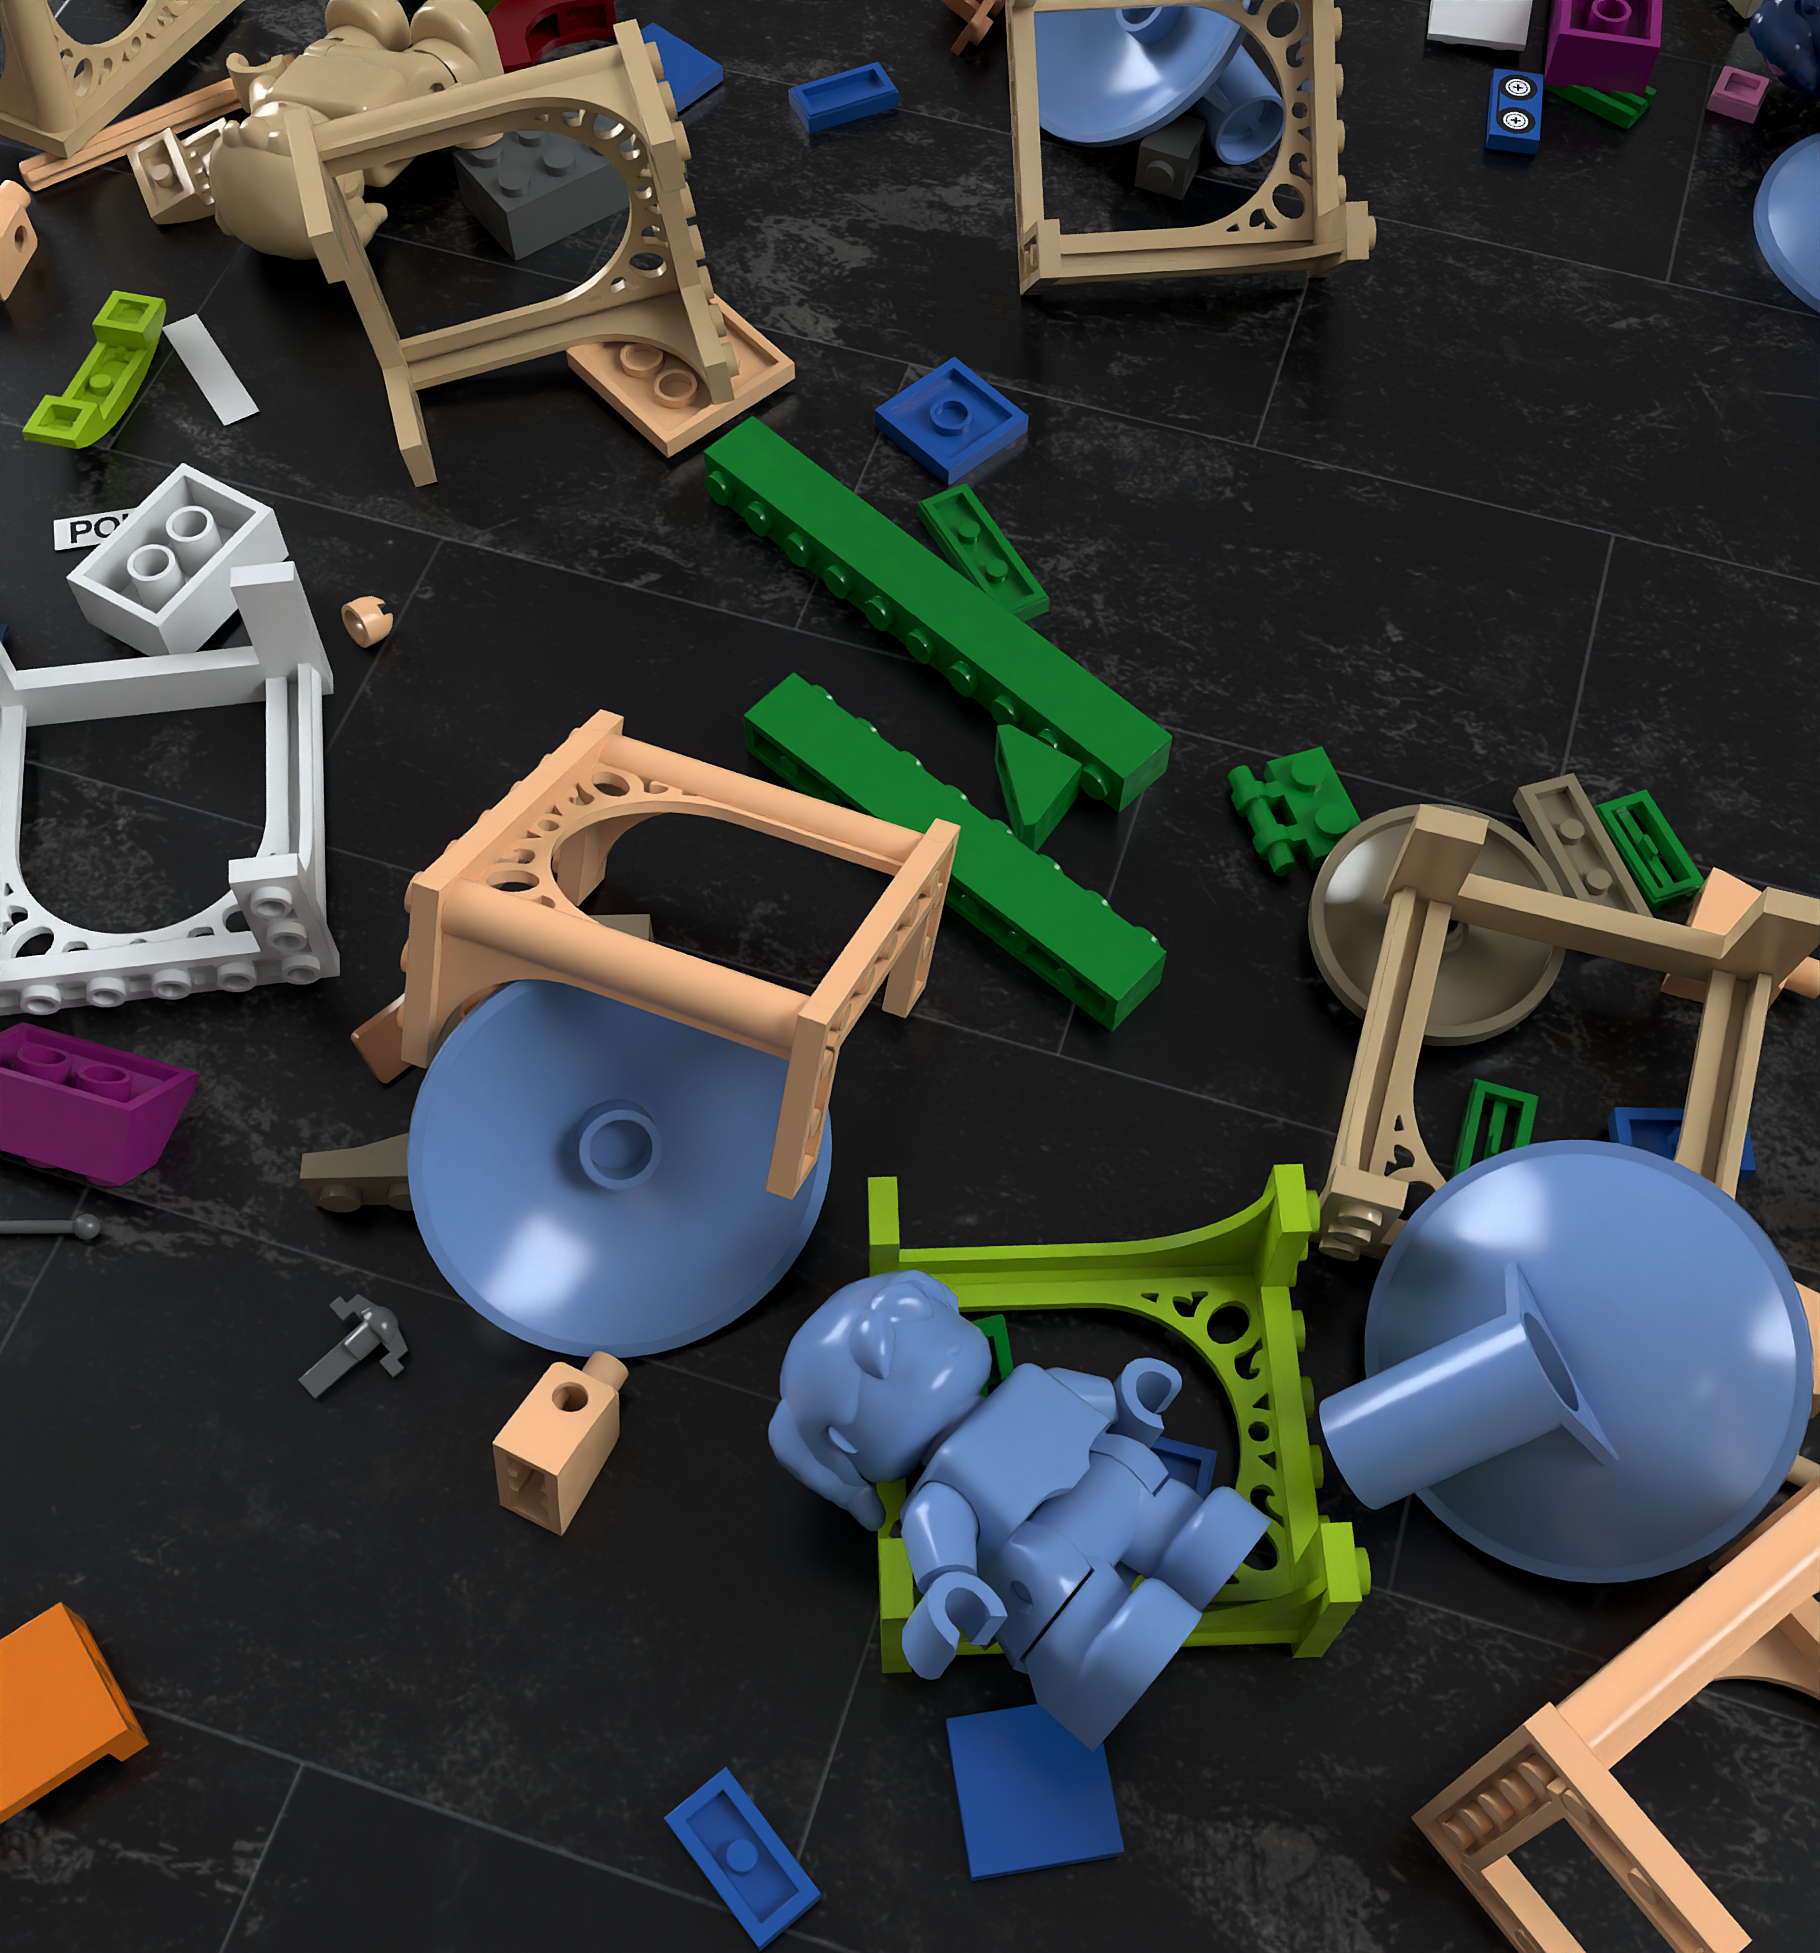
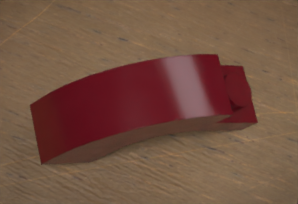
(534, 27)

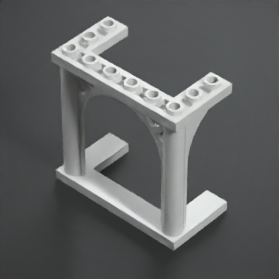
(276, 890)

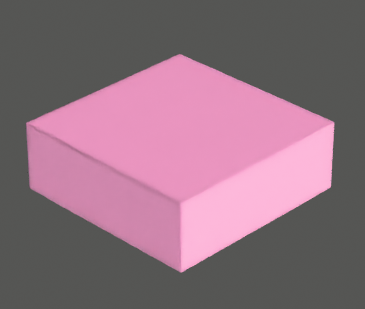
(1738, 94)

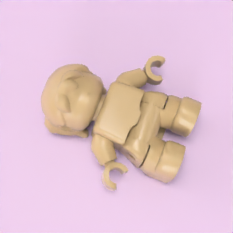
(345, 73)

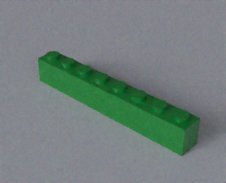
(994, 878)

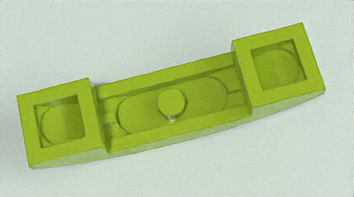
(109, 377)

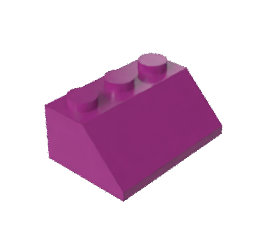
(86, 1104)

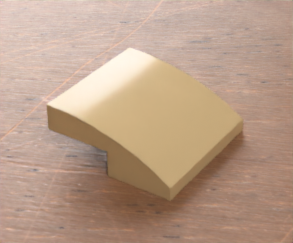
(176, 174)

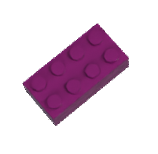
(1603, 44)

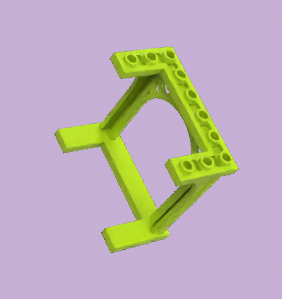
(1230, 1263)

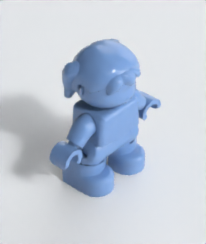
(1027, 1497)

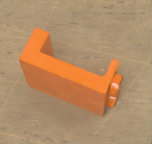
(57, 1708)

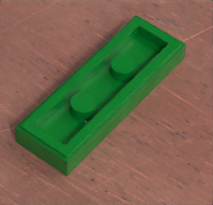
(981, 551)

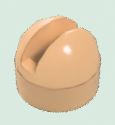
(366, 621)

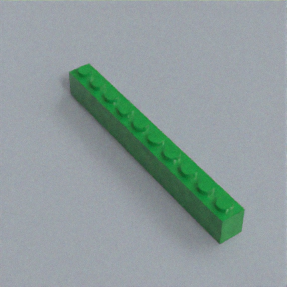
(936, 612)

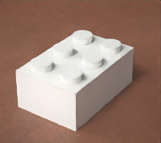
(168, 564)

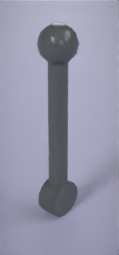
(84, 1226)

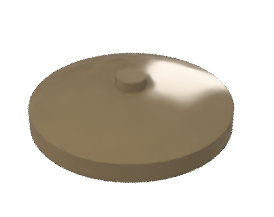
(1483, 976)

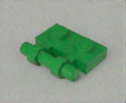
(1310, 800)

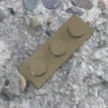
(1577, 845)

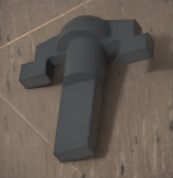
(377, 1326)

